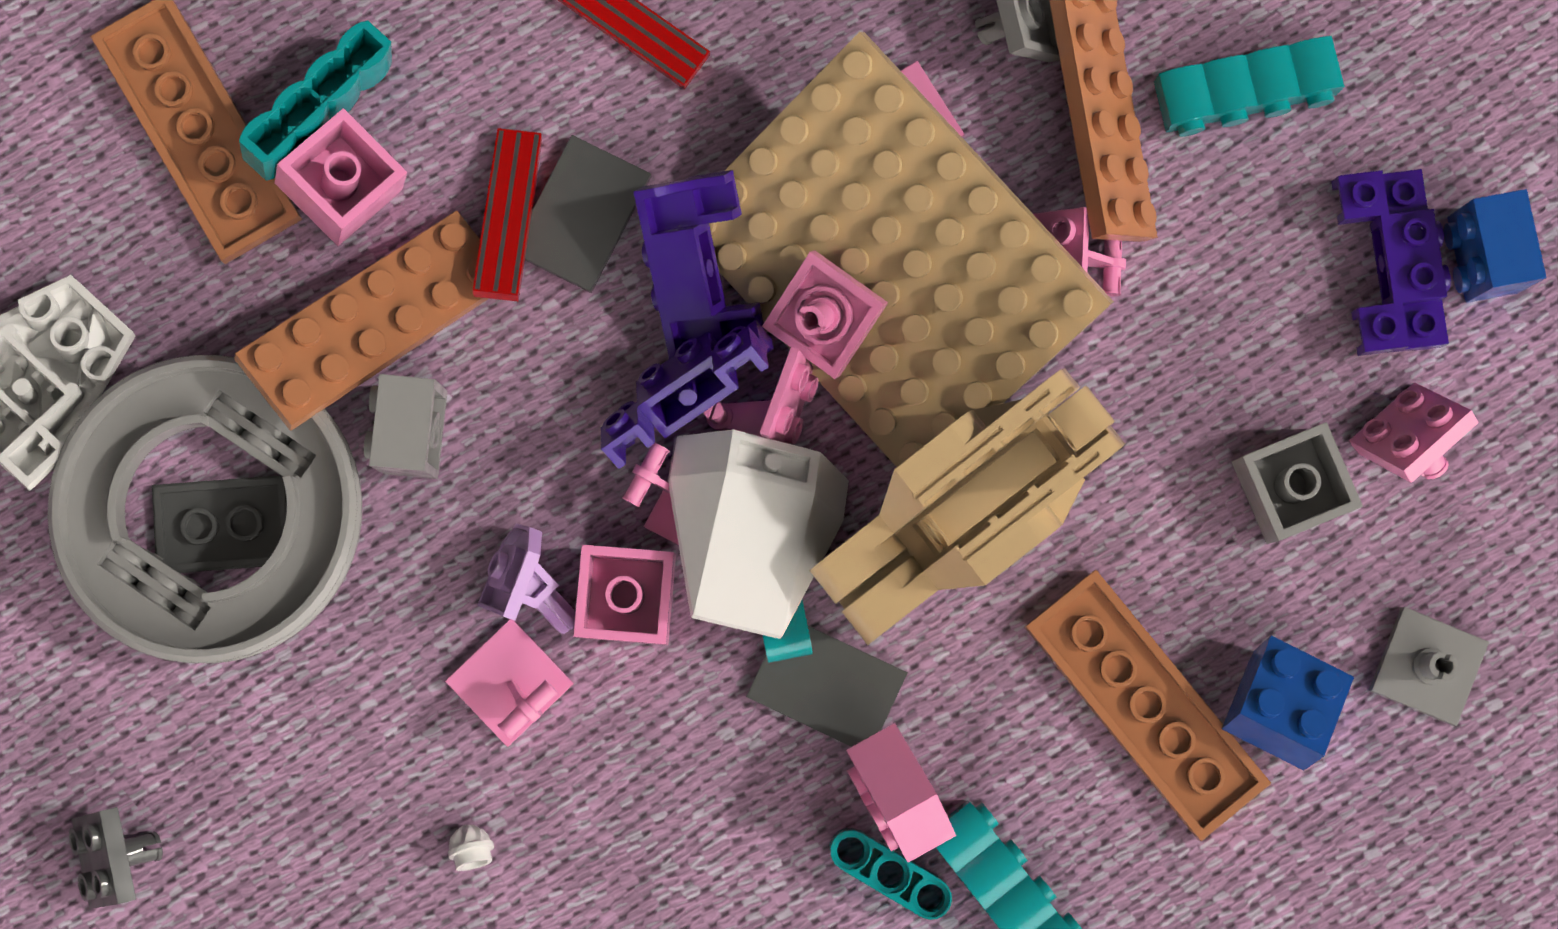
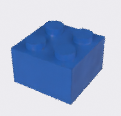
(1494, 246)
(1288, 703)

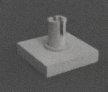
(1026, 27)
(1428, 666)

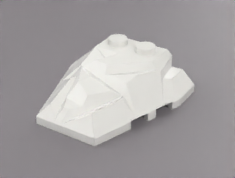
(53, 366)

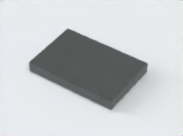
(582, 213)
(218, 522)
(831, 690)

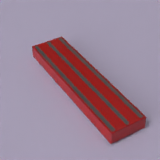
(645, 36)
(507, 215)

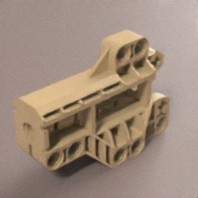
(970, 503)

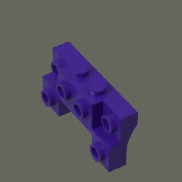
(684, 259)
(1406, 259)
(683, 387)

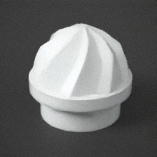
(470, 848)

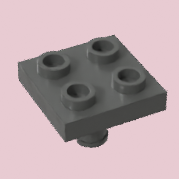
(108, 857)

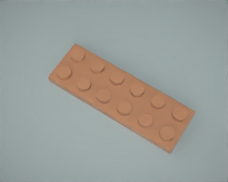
(1104, 120)
(193, 127)
(365, 322)
(1147, 705)

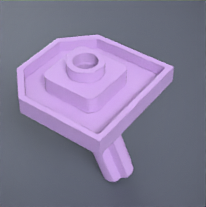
(519, 578)

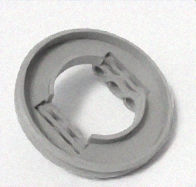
(141, 596)

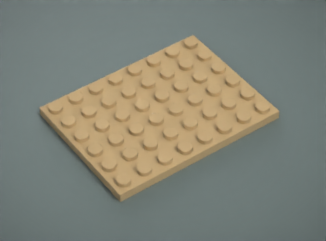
(923, 223)

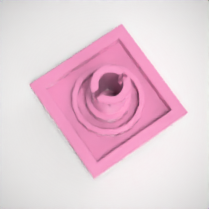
(824, 314)
(1414, 433)

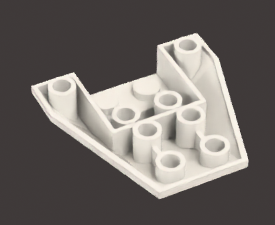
(751, 525)

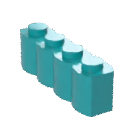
(1248, 85)
(305, 106)
(996, 874)

